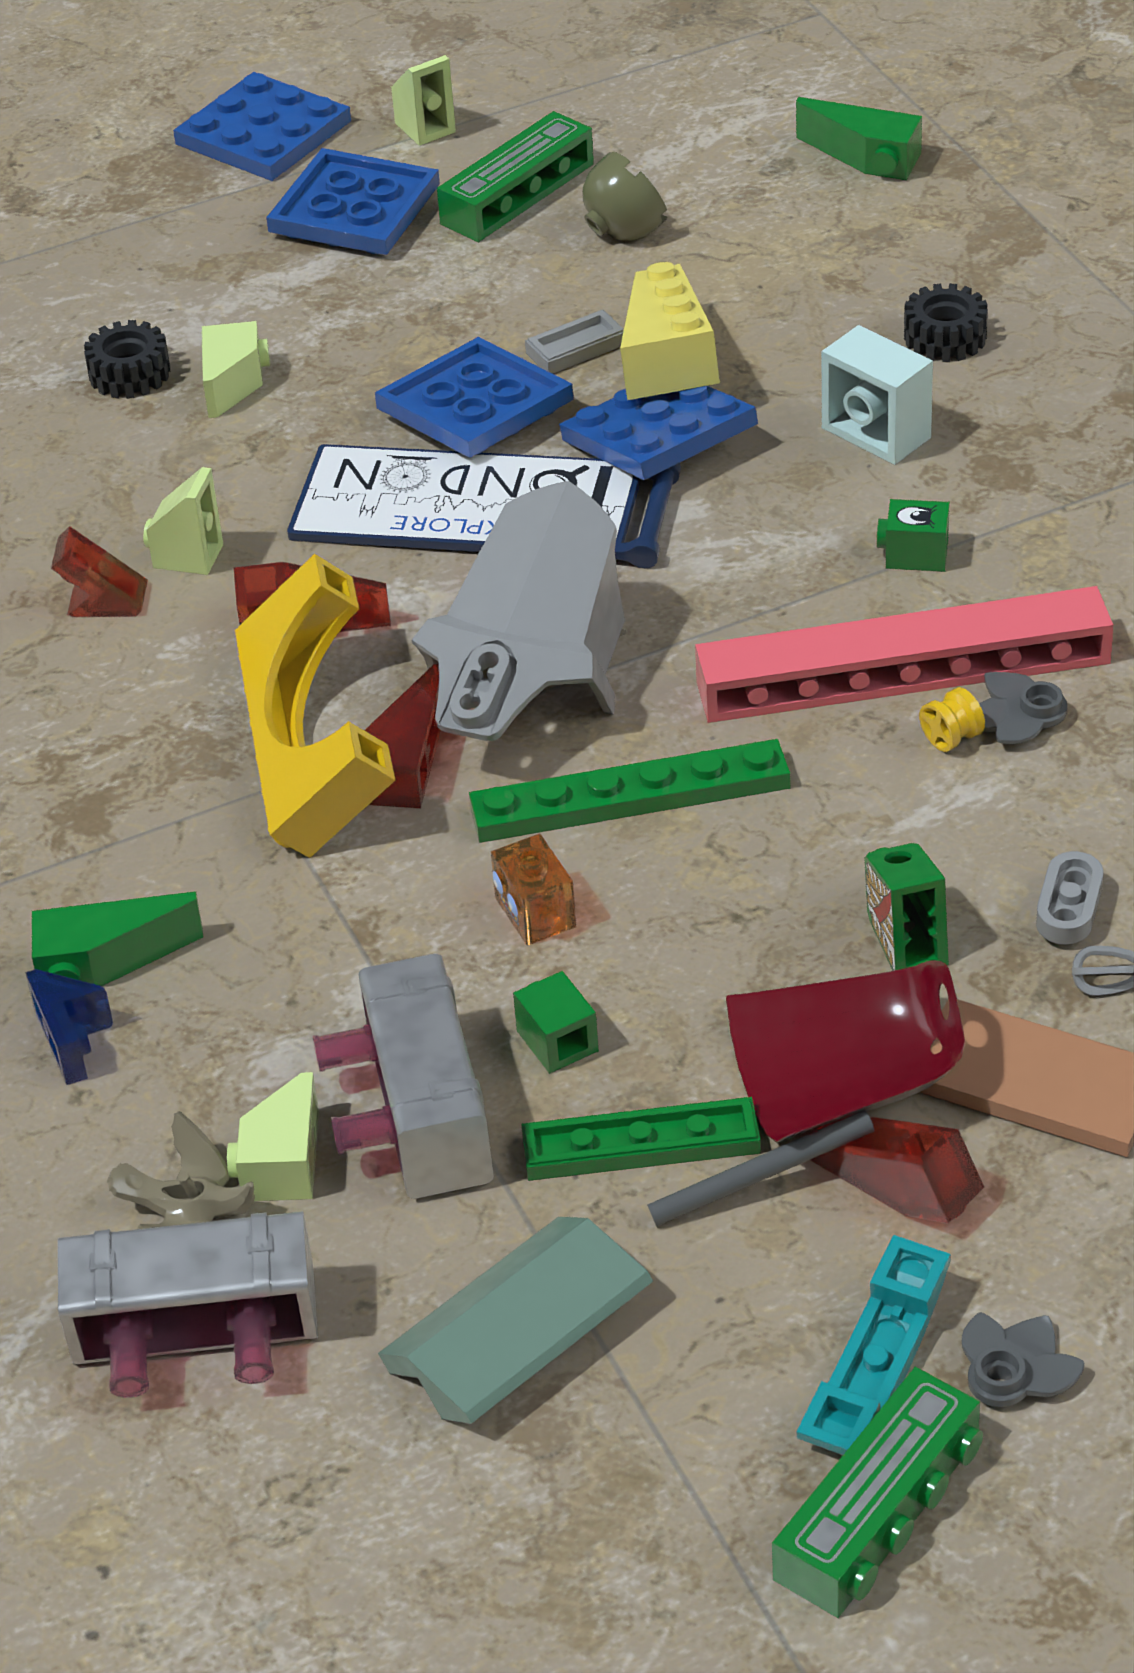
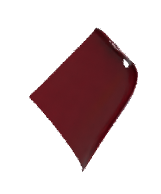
(843, 1045)

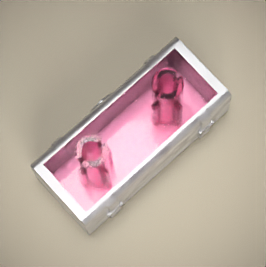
(424, 1076)
(185, 1293)

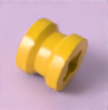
(952, 719)

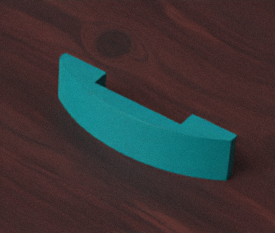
(880, 1347)

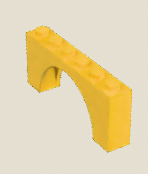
(322, 785)

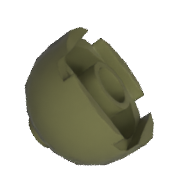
(620, 202)

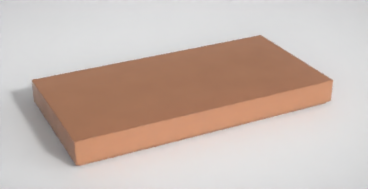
(1042, 1079)

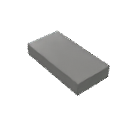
(575, 342)

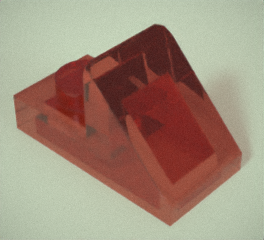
(100, 580)

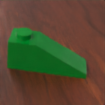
(862, 137)
(113, 937)

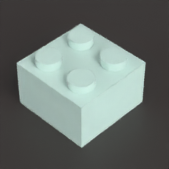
(876, 394)

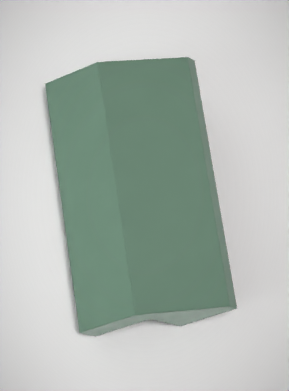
(516, 1317)

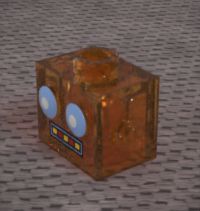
(533, 889)

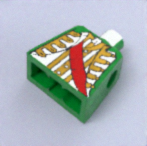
(902, 888)

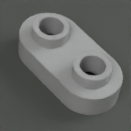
(1069, 897)

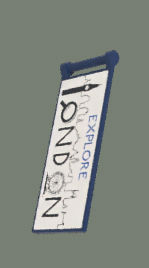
(454, 500)

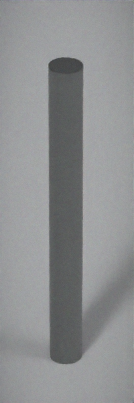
(761, 1168)

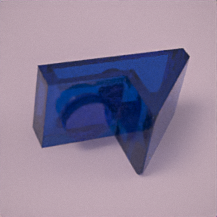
(67, 1015)

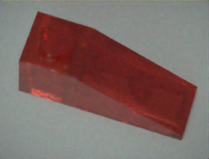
(412, 741)
(909, 1167)

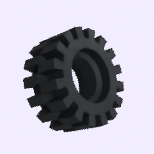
(945, 322)
(127, 359)

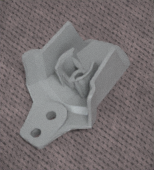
(533, 608)

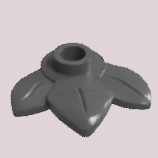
(1020, 706)
(1020, 1356)

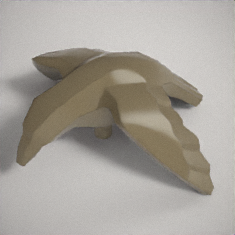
(198, 1190)

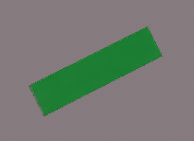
(640, 1138)

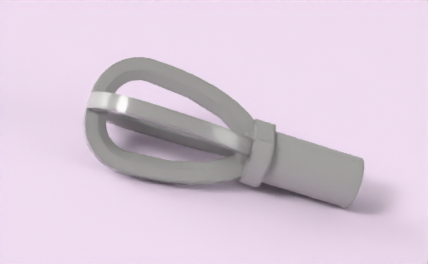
(1078, 971)

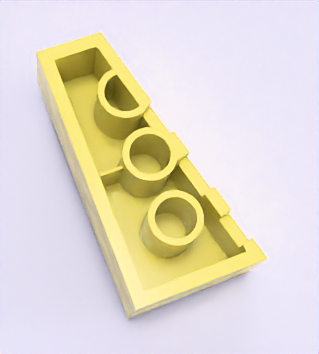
(666, 335)

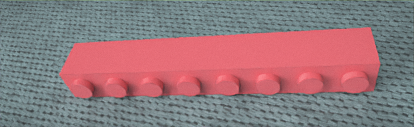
(902, 653)

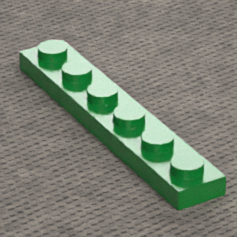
(629, 790)

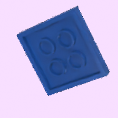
(262, 125)
(353, 201)
(474, 396)
(658, 429)

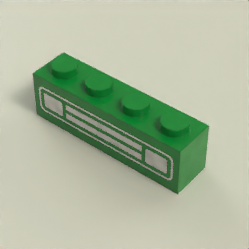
(515, 176)
(877, 1493)

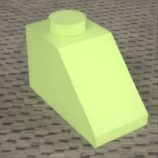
(425, 101)
(231, 364)
(186, 527)
(279, 1143)

